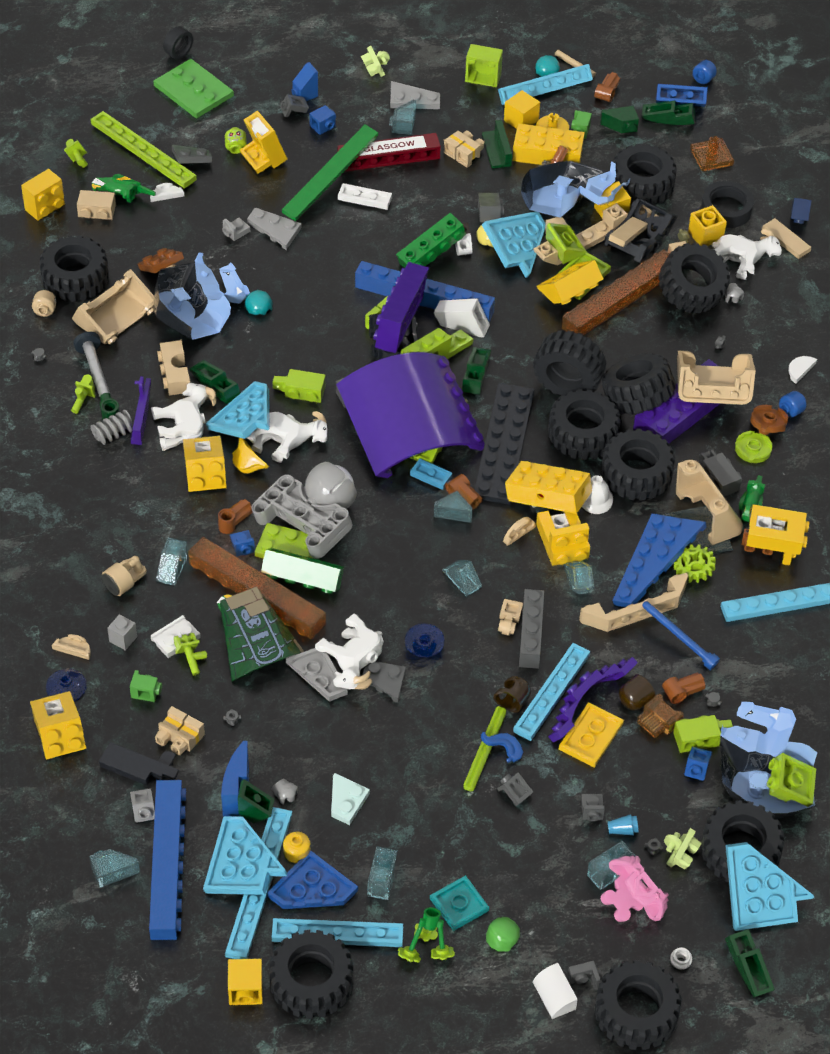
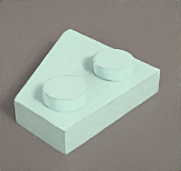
(347, 798)

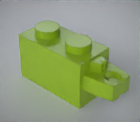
(301, 385)
(699, 732)

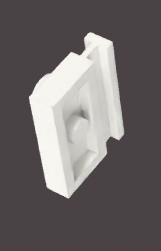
(165, 637)

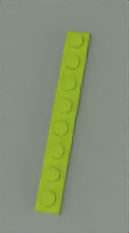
(143, 149)

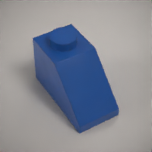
(306, 83)

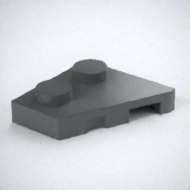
(191, 155)
(386, 678)

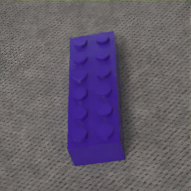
(400, 307)
(673, 415)

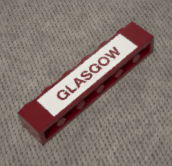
(397, 151)

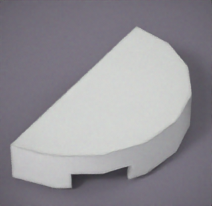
(166, 191)
(800, 367)

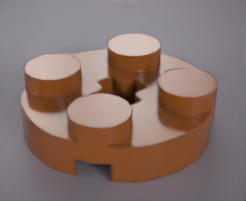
(769, 419)

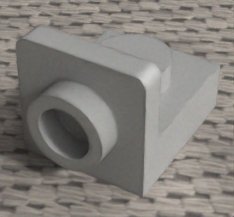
(235, 229)
(142, 805)

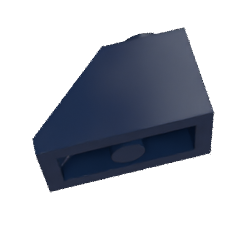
(800, 210)

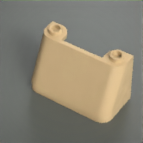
(116, 308)
(715, 383)
(697, 485)

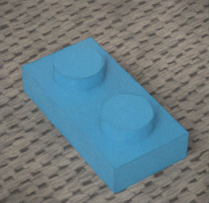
(431, 474)

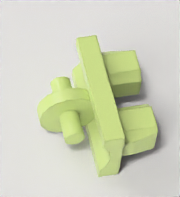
(379, 59)
(680, 845)

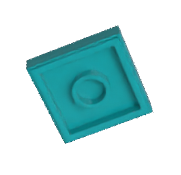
(459, 903)

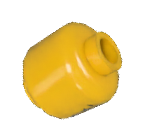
(296, 846)

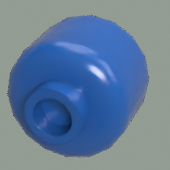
(704, 72)
(793, 403)

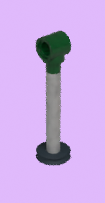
(87, 344)

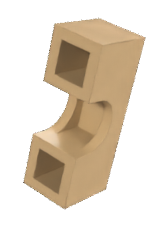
(172, 357)

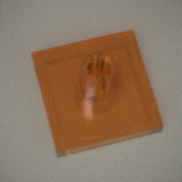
(712, 154)

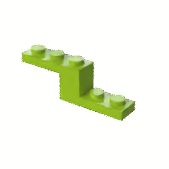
(441, 343)

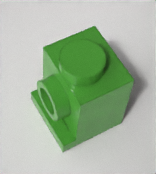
(582, 122)
(145, 687)

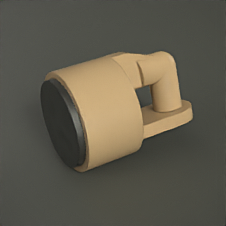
(121, 577)

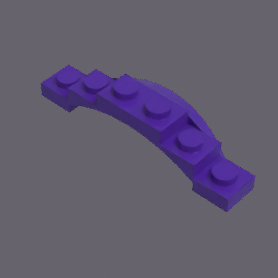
(576, 692)

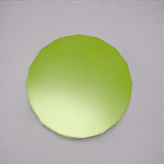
(753, 447)

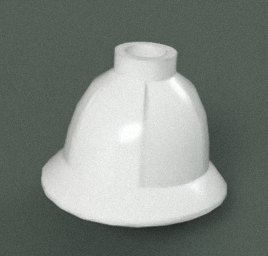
(600, 498)

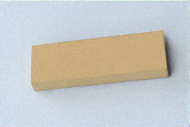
(627, 231)
(788, 239)

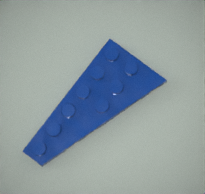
(656, 552)

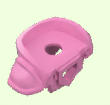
(632, 891)

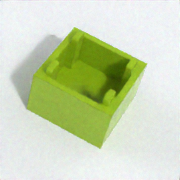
(483, 65)

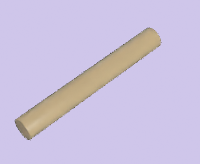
(571, 61)

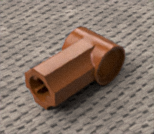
(607, 89)
(463, 486)
(231, 517)
(678, 689)

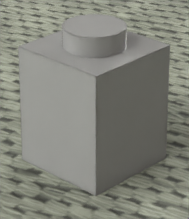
(122, 632)

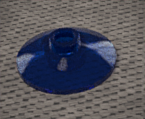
(424, 634)
(75, 683)

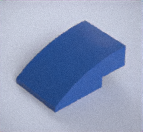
(235, 772)

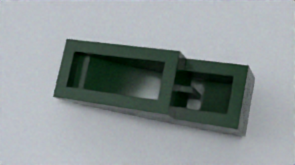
(669, 113)
(476, 370)
(216, 379)
(750, 963)

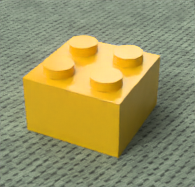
(43, 194)

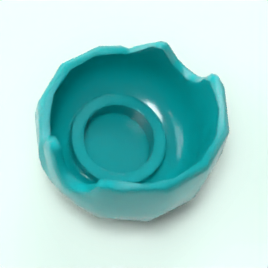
(547, 65)
(258, 302)

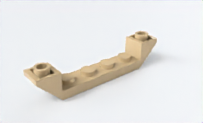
(593, 235)
(595, 616)

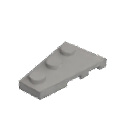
(404, 93)
(277, 227)
(318, 672)

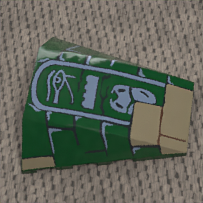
(254, 633)

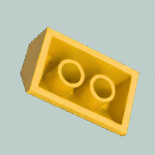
(571, 282)

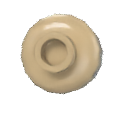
(44, 303)

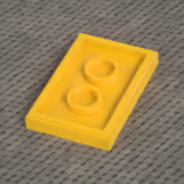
(591, 734)

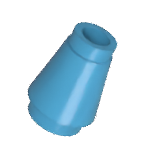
(625, 825)

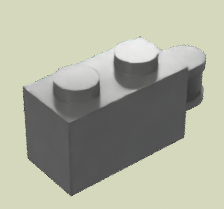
(490, 206)
(721, 472)

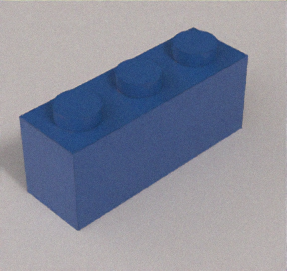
(682, 94)

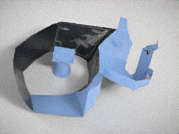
(558, 188)
(191, 300)
(749, 752)

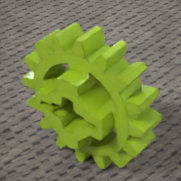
(695, 563)

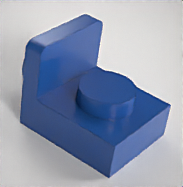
(242, 543)
(697, 763)

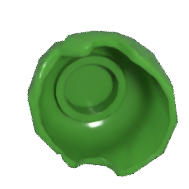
(502, 934)

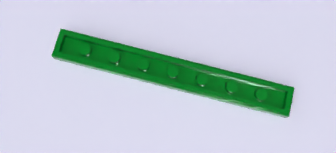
(329, 172)

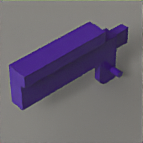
(142, 411)

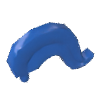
(511, 744)

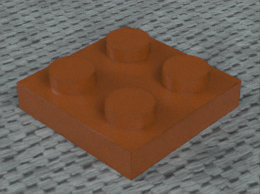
(163, 259)

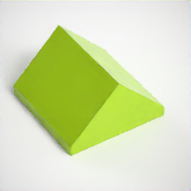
(564, 241)

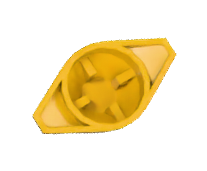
(246, 459)

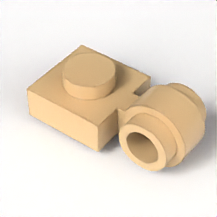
(510, 613)

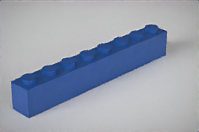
(382, 279)
(166, 860)

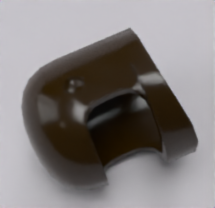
(514, 688)
(636, 692)

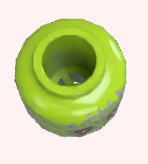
(235, 140)

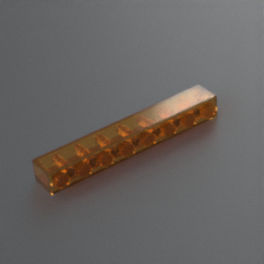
(615, 296)
(241, 577)

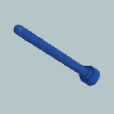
(709, 659)

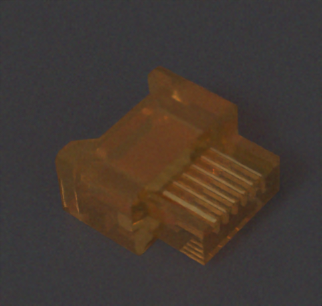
(658, 717)

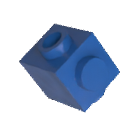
(322, 119)

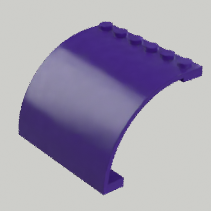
(407, 408)

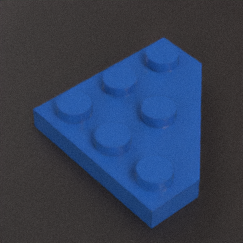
(312, 884)

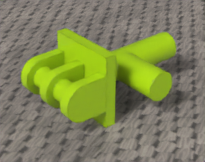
(75, 152)
(84, 388)
(183, 645)

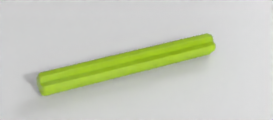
(484, 750)

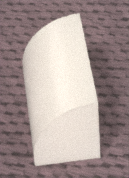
(555, 991)

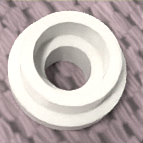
(681, 953)

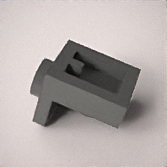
(293, 103)
(515, 788)
(592, 807)
(583, 972)

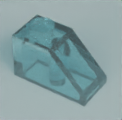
(403, 118)
(172, 561)
(579, 576)
(113, 866)

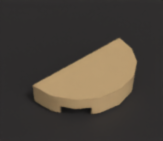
(519, 529)
(73, 645)

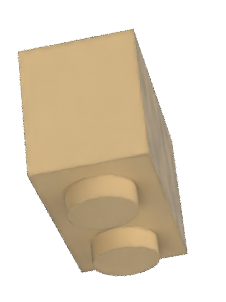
(96, 204)

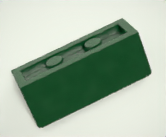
(498, 146)

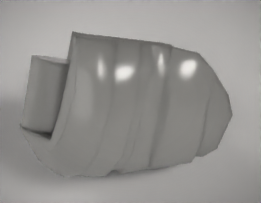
(734, 292)
(284, 790)

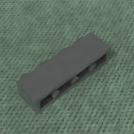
(531, 628)

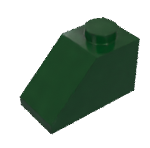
(620, 119)
(254, 803)

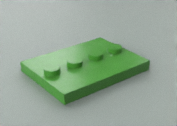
(193, 88)

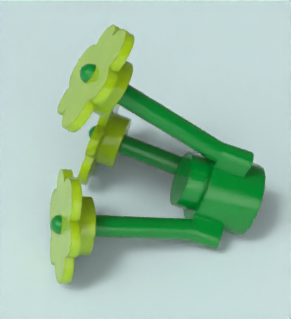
(426, 930)

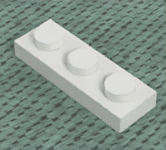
(365, 196)

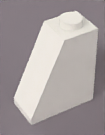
(463, 315)

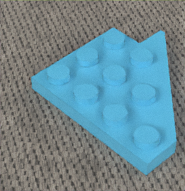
(515, 239)
(244, 413)
(240, 861)
(760, 890)

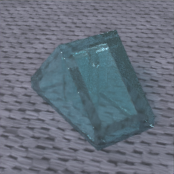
(453, 508)
(463, 576)

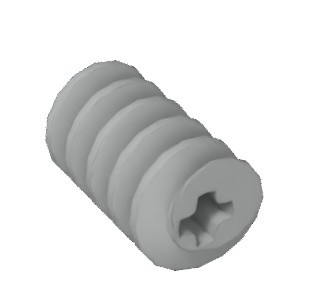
(112, 426)

